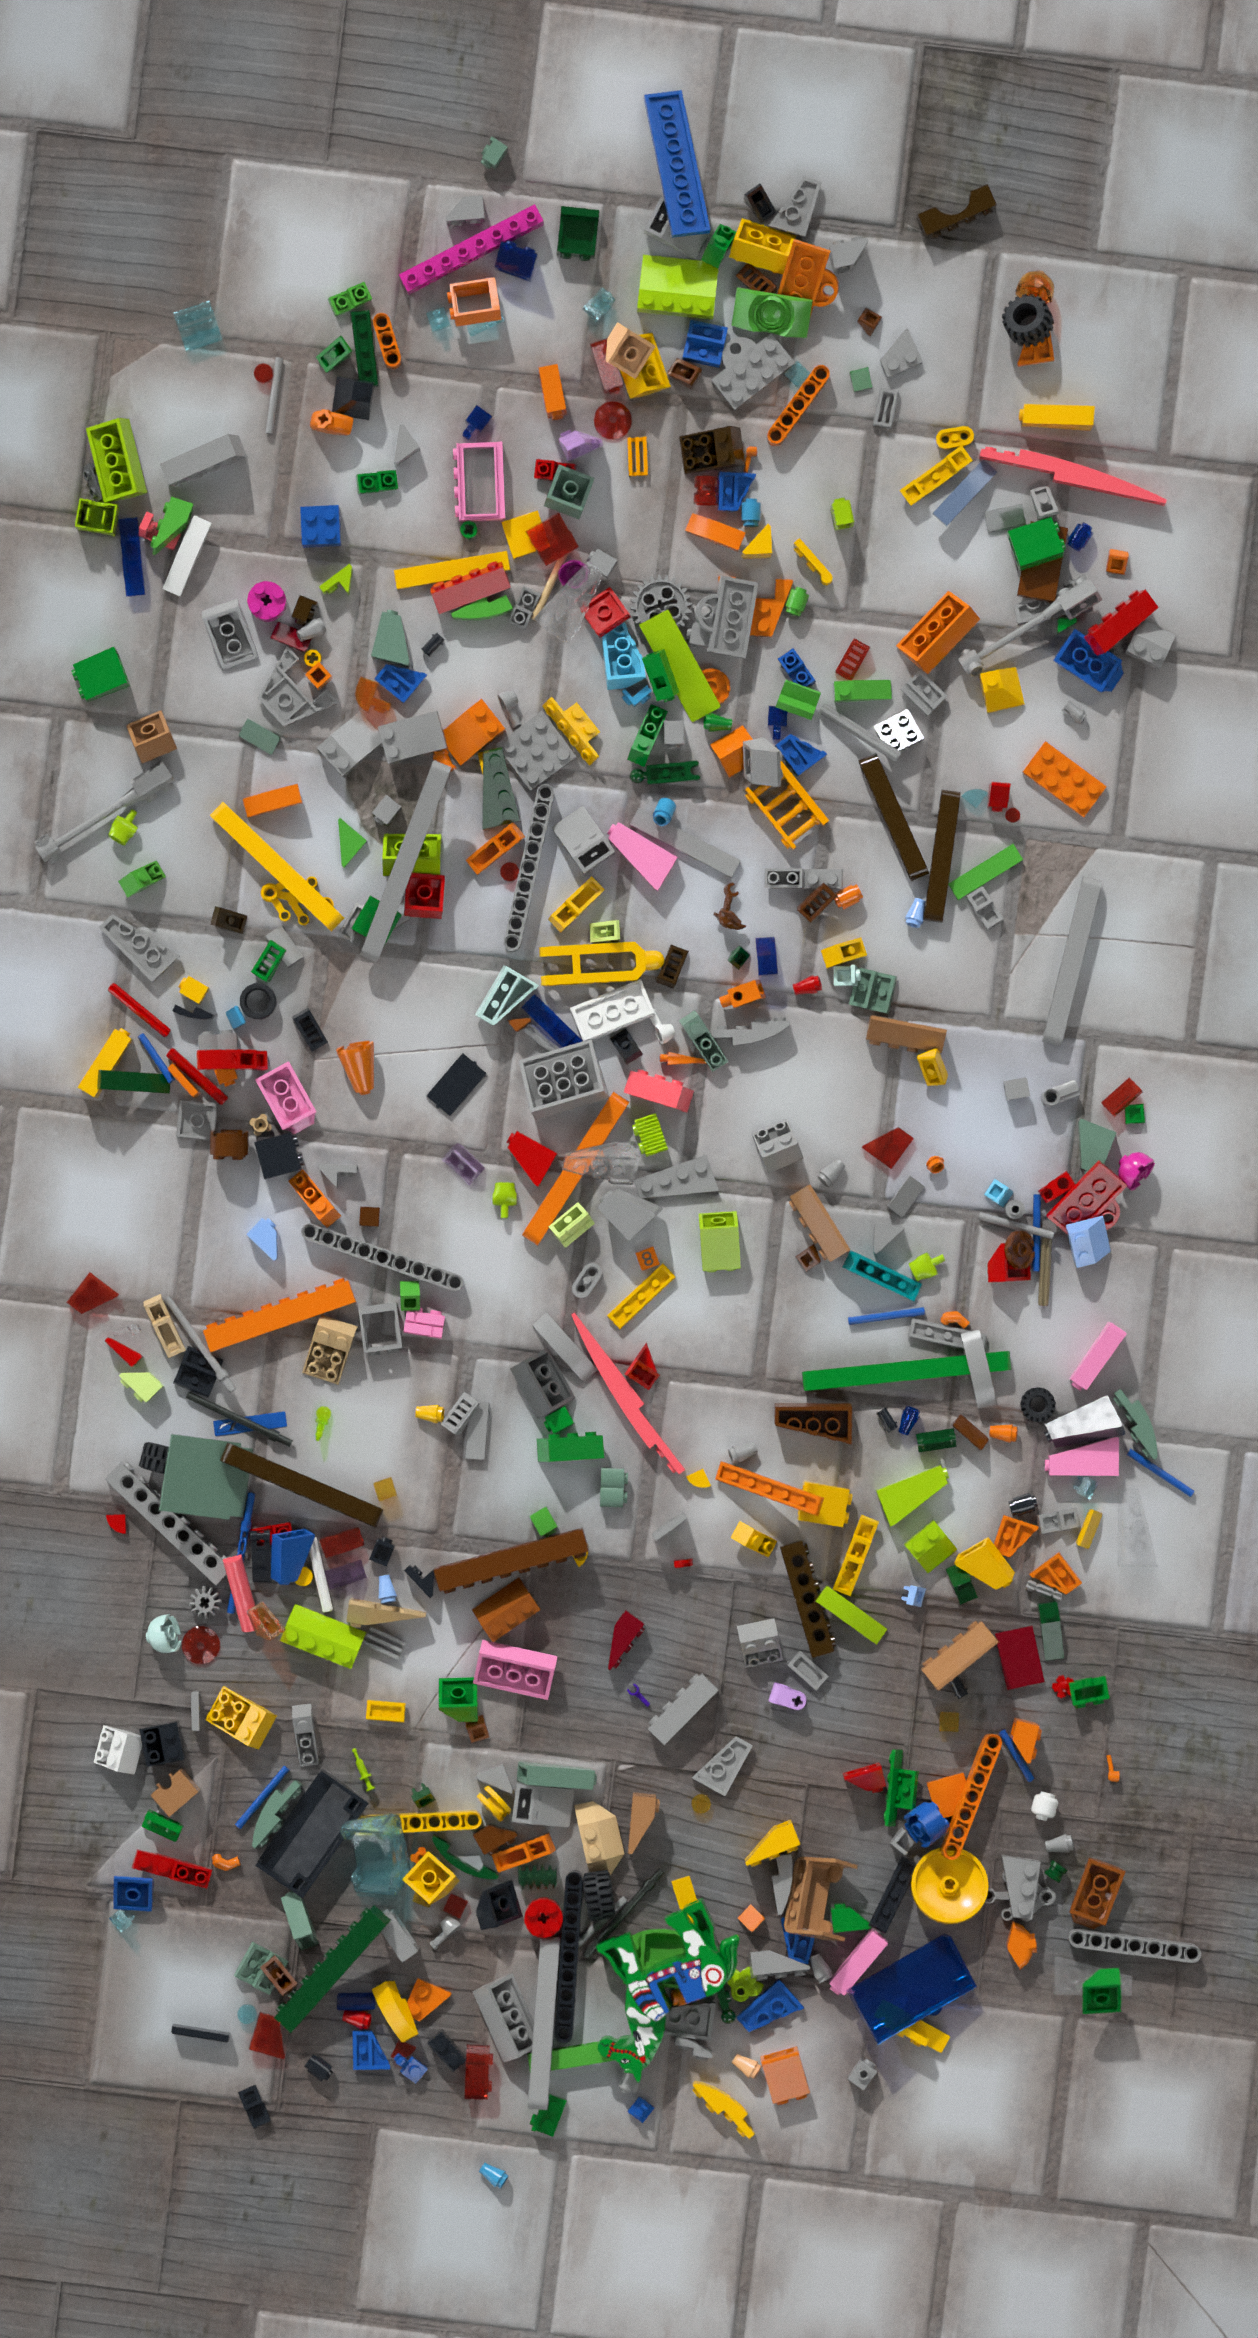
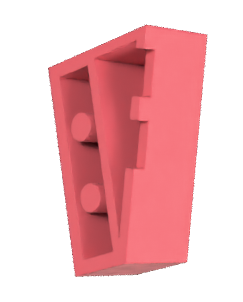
(658, 1090)

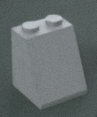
(627, 1211)

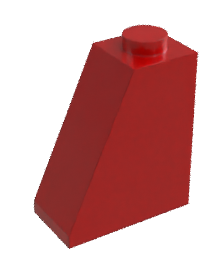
(531, 1156)

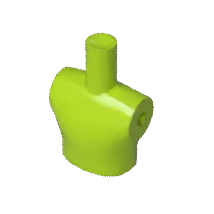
(123, 828)
(504, 1196)
(924, 1266)

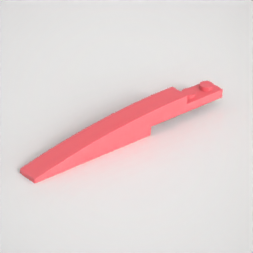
(1072, 474)
(626, 1396)

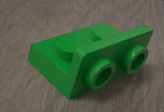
(162, 1825)
(547, 2120)

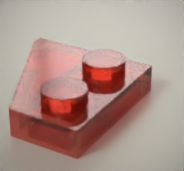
(91, 1294)

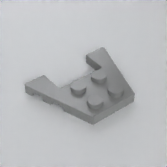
(284, 697)

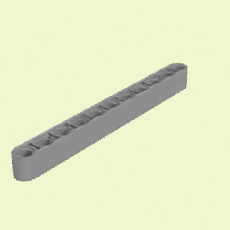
(405, 861)

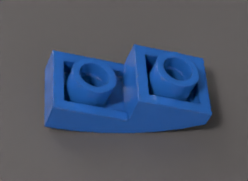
(796, 668)

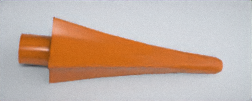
(674, 1059)

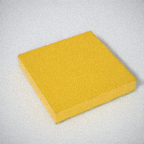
(516, 536)

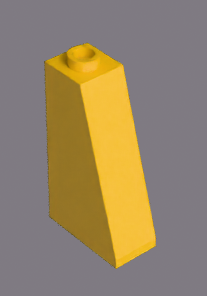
(1057, 416)
(106, 1060)

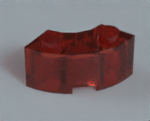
(477, 2072)

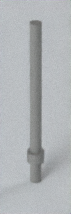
(221, 1374)

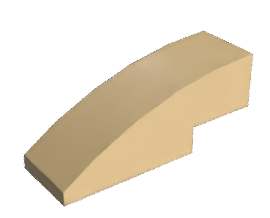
(164, 1325)

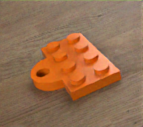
(807, 274)

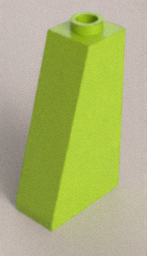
(907, 1494)

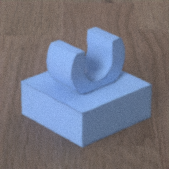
(915, 1595)

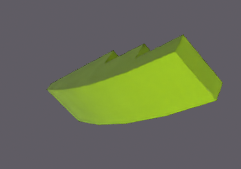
(851, 1615)

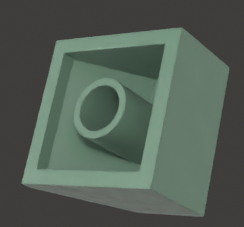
(569, 492)

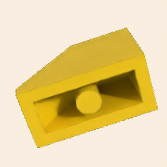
(843, 952)

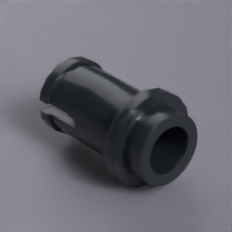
(433, 644)
(887, 1420)
(958, 1687)

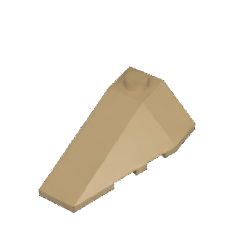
(367, 1612)

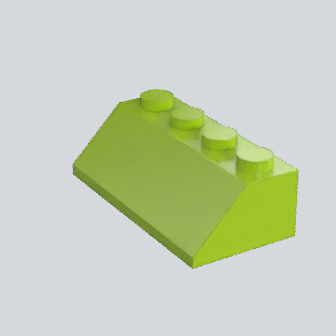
(116, 460)
(323, 1636)

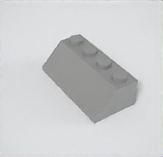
(506, 2017)

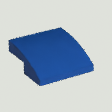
(705, 343)

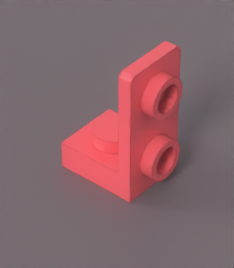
(148, 530)

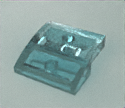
(197, 326)

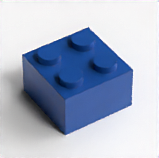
(320, 526)

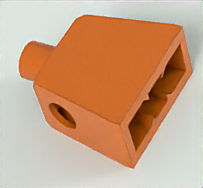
(751, 992)

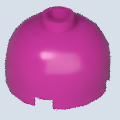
(1135, 1168)

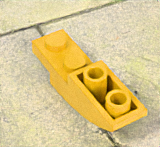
(718, 2101)

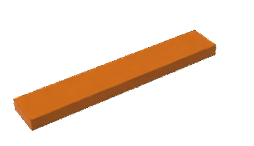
(769, 1488)

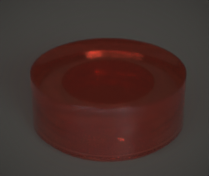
(263, 373)
(509, 871)

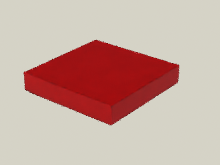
(606, 612)

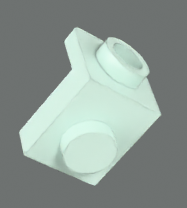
(846, 975)

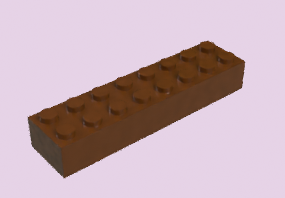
(511, 1559)

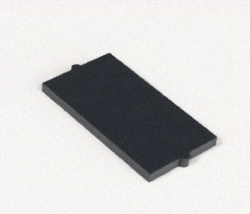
(456, 1084)

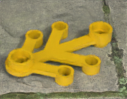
(293, 902)

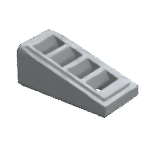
(457, 1430)

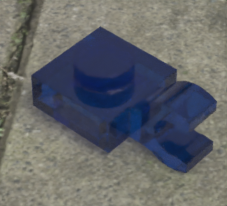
(477, 421)
(777, 719)

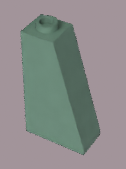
(556, 1775)

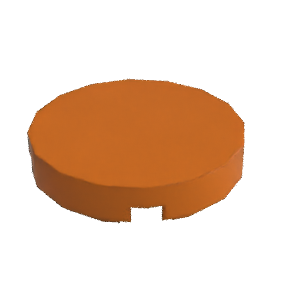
(718, 682)

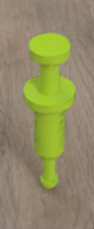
(363, 1771)

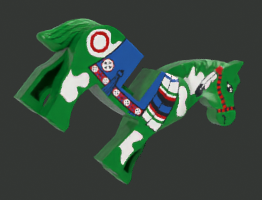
(697, 1972)

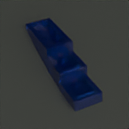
(131, 556)
(550, 1022)

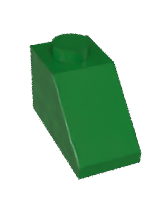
(847, 1919)

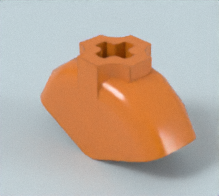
(331, 422)
(1021, 1944)

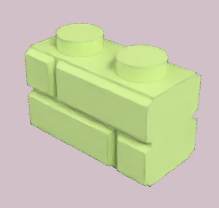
(571, 1225)

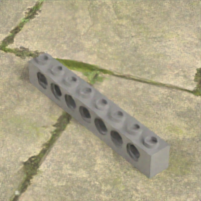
(116, 1480)

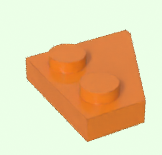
(1057, 1574)
(425, 1998)

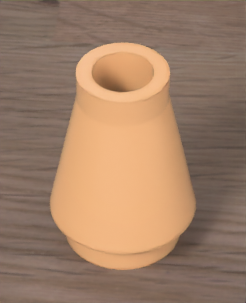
(747, 2066)

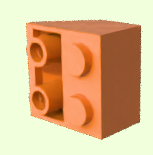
(1024, 1736)

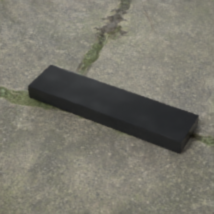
(893, 1895)

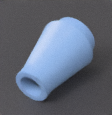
(916, 913)
(386, 1590)

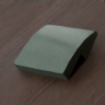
(873, 991)
(250, 1970)

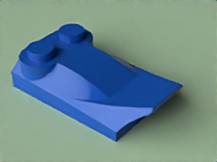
(1079, 659)

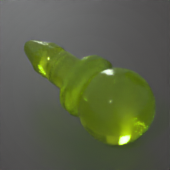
(323, 1414)

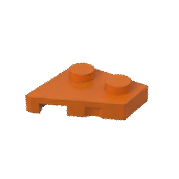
(1037, 354)
(1012, 1535)

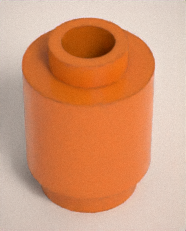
(848, 896)

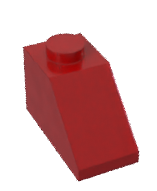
(998, 796)

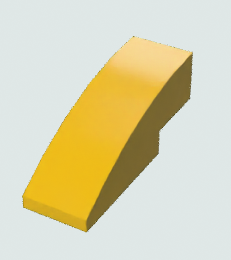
(576, 904)
(395, 2010)

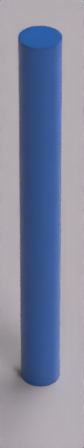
(1036, 1223)
(886, 1316)
(1161, 1473)
(261, 1798)

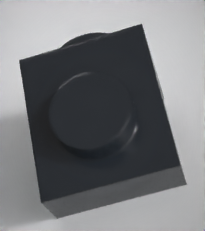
(382, 1551)

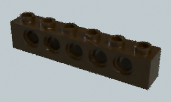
(816, 1647)

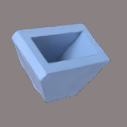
(265, 1237)

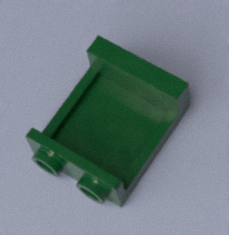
(578, 233)

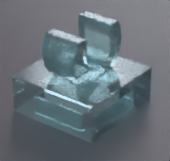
(438, 319)
(1087, 1486)
(120, 1920)

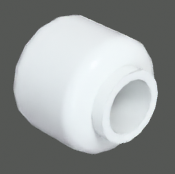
(1044, 1806)

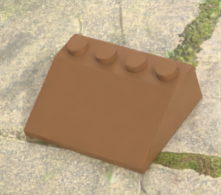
(959, 1654)

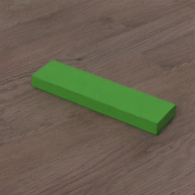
(985, 871)

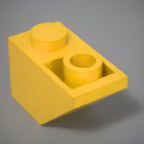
(753, 1539)

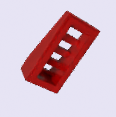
(127, 1354)

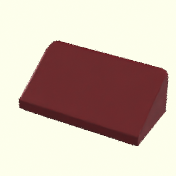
(287, 635)

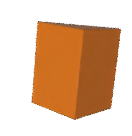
(730, 750)

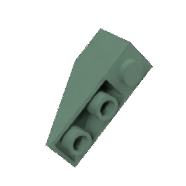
(703, 1040)

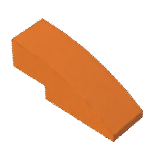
(715, 532)
(272, 800)
(495, 848)
(523, 1852)

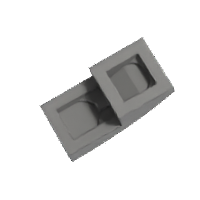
(985, 908)
(1058, 1521)

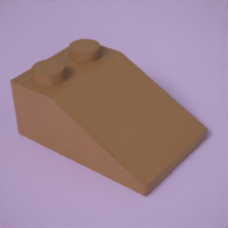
(642, 1814)

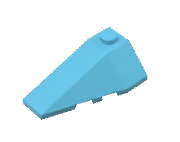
(621, 659)

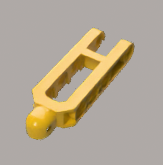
(644, 962)

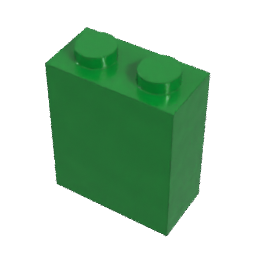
(1036, 543)

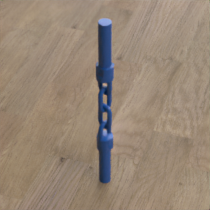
(245, 1527)

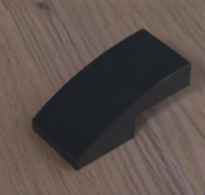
(198, 1013)
(254, 2106)

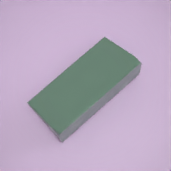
(259, 736)

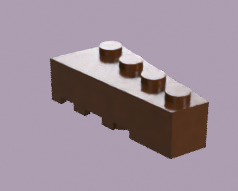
(816, 1419)

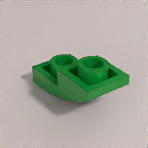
(377, 482)

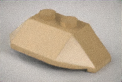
(599, 1836)

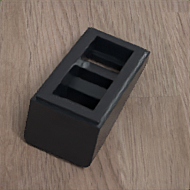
(306, 1012)

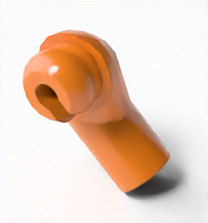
(954, 1317)

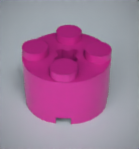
(273, 610)

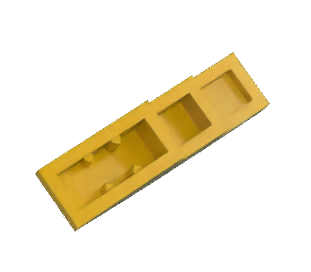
(855, 1555)

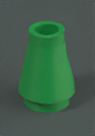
(716, 723)

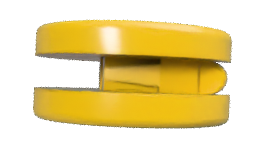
(494, 1804)

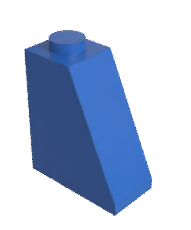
(289, 1554)

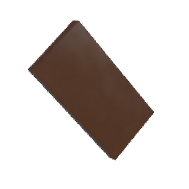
(1042, 580)

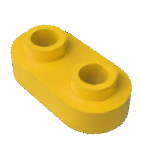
(953, 435)

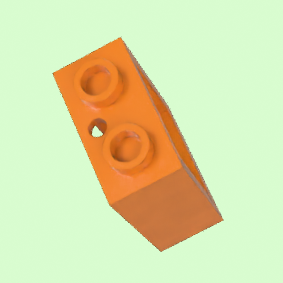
(474, 288)
(552, 391)

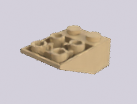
(329, 1349)

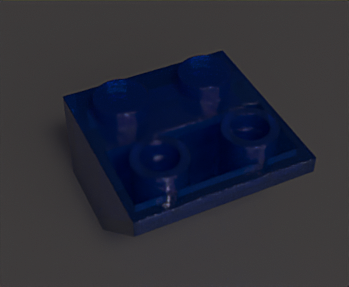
(516, 261)

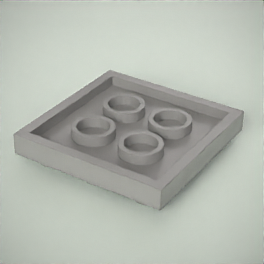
(536, 750)

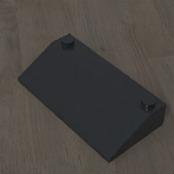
(311, 1833)

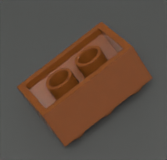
(506, 1609)

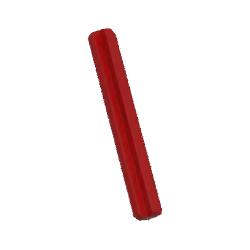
(138, 1009)
(197, 1076)

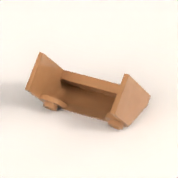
(809, 1896)

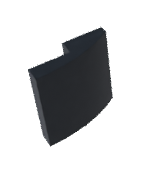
(196, 1372)

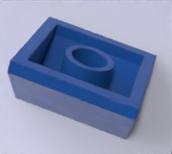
(133, 1893)

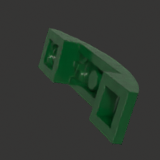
(485, 1872)

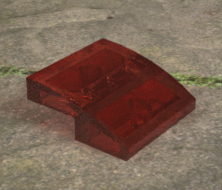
(551, 539)

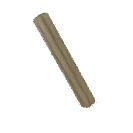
(1045, 1267)

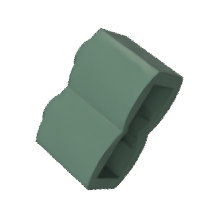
(612, 1487)

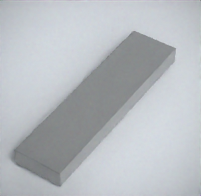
(938, 1333)

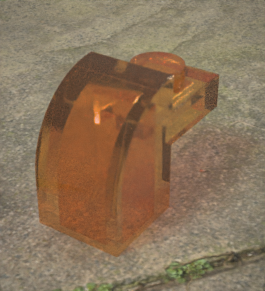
(365, 696)

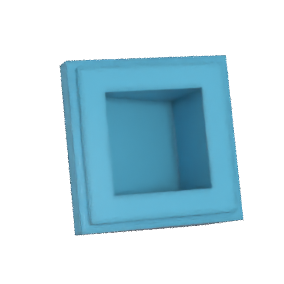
(999, 1193)

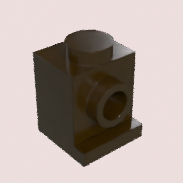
(304, 610)

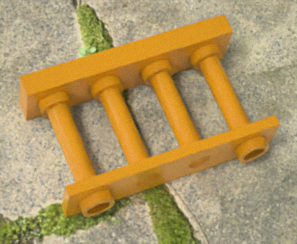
(805, 803)

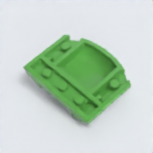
(657, 1945)

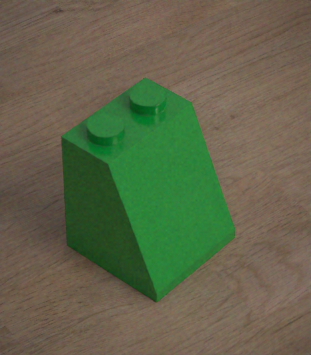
(100, 675)

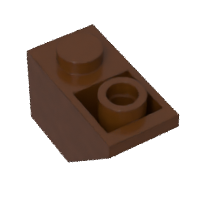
(492, 1837)

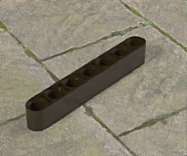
(893, 817)
(942, 856)

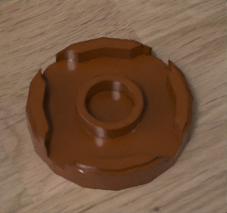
(1019, 1249)

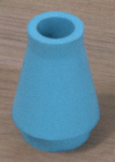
(494, 2175)

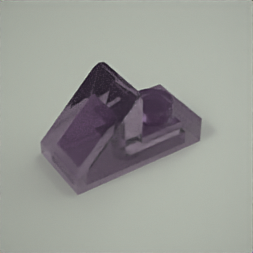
(345, 1574)

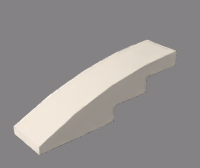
(187, 555)

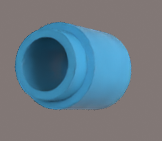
(751, 513)
(664, 811)

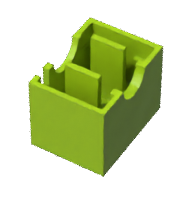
(97, 517)

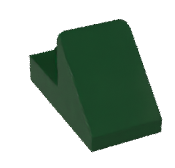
(961, 1584)

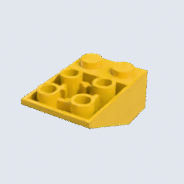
(241, 1718)
(778, 1839)

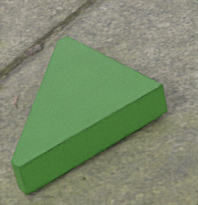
(350, 842)

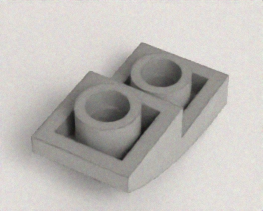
(524, 607)
(699, 2050)

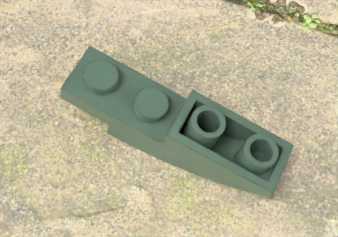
(1143, 1429)
(269, 1820)

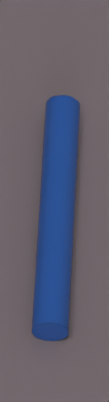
(156, 1058)
(1016, 1755)

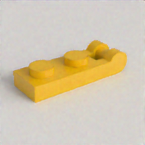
(813, 562)

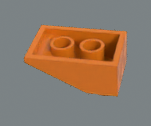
(472, 732)

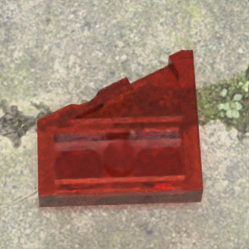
(889, 1146)
(267, 2036)

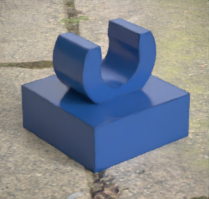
(640, 2109)

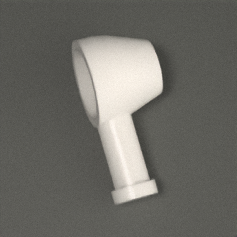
(663, 1032)

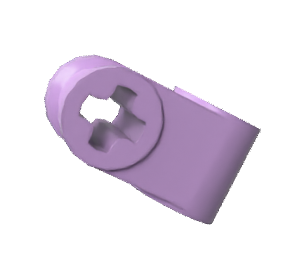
(783, 1695)

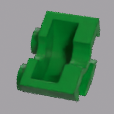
(1089, 1690)

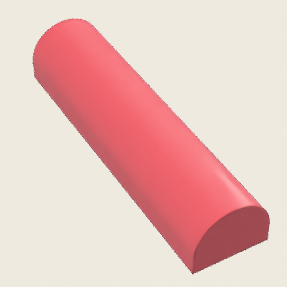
(240, 1590)

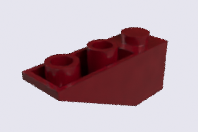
(624, 1632)

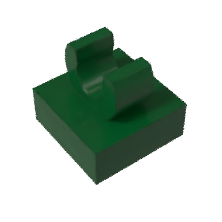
(422, 1797)

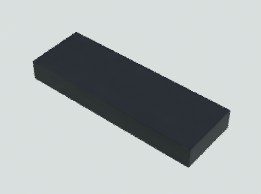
(200, 2033)

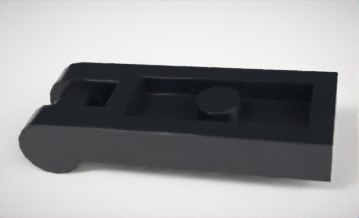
(261, 1556)

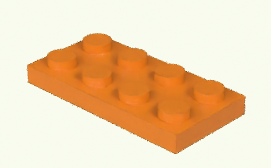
(1064, 779)

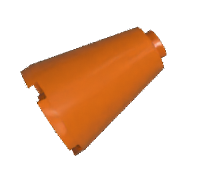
(359, 1065)

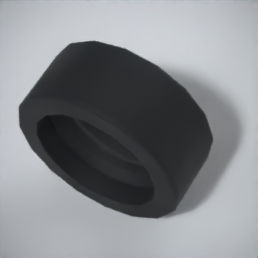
(272, 1001)

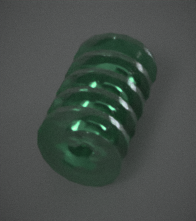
(537, 1877)

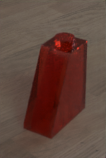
(608, 373)

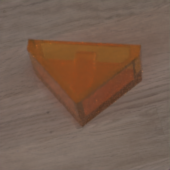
(265, 1622)

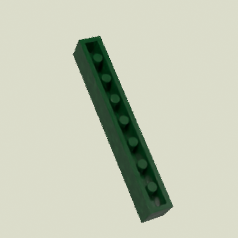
(332, 1968)

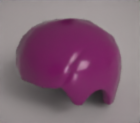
(568, 570)

